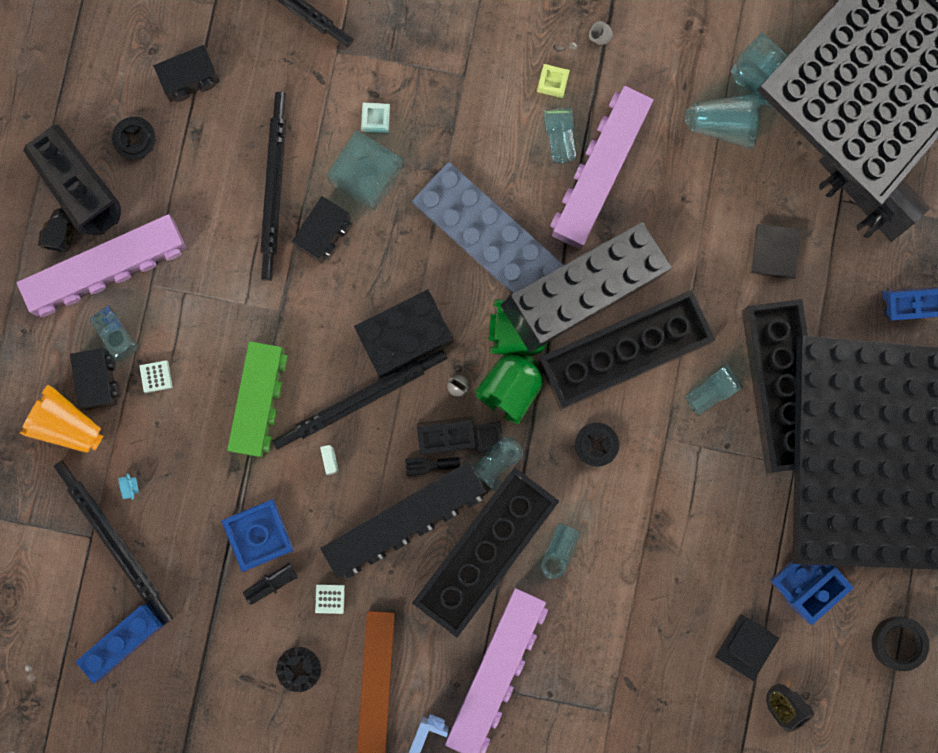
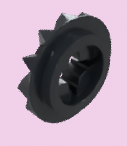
(132, 126)
(596, 431)
(310, 664)

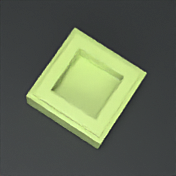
(553, 81)

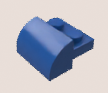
(811, 589)

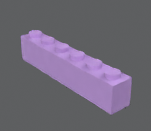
(602, 167)
(101, 266)
(495, 673)

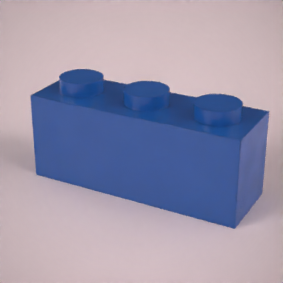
(120, 643)

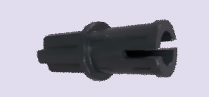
(270, 584)

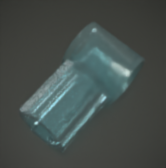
(559, 127)
(717, 388)
(560, 548)

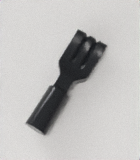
(422, 465)

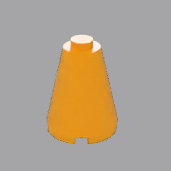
(61, 423)

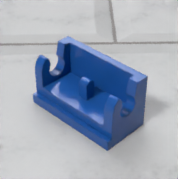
(911, 303)

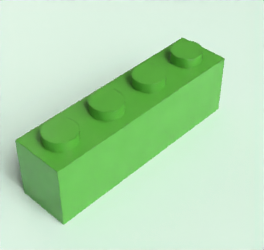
(256, 400)

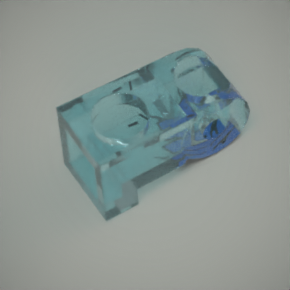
(114, 334)
(497, 460)

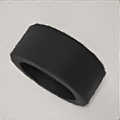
(922, 643)

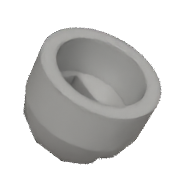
(600, 33)
(454, 390)

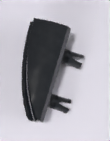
(73, 182)
(893, 217)

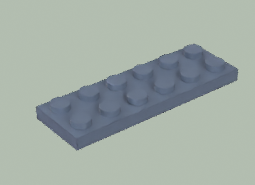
(484, 230)

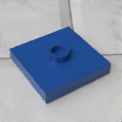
(257, 535)

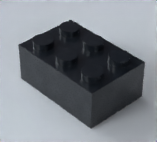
(404, 333)

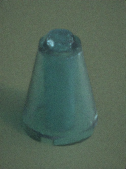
(727, 119)

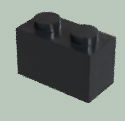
(187, 74)
(322, 230)
(94, 379)

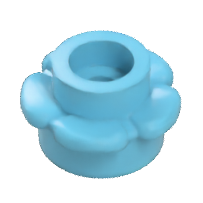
(128, 487)

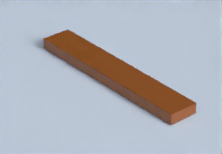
(376, 682)

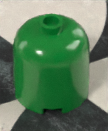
(505, 336)
(511, 386)

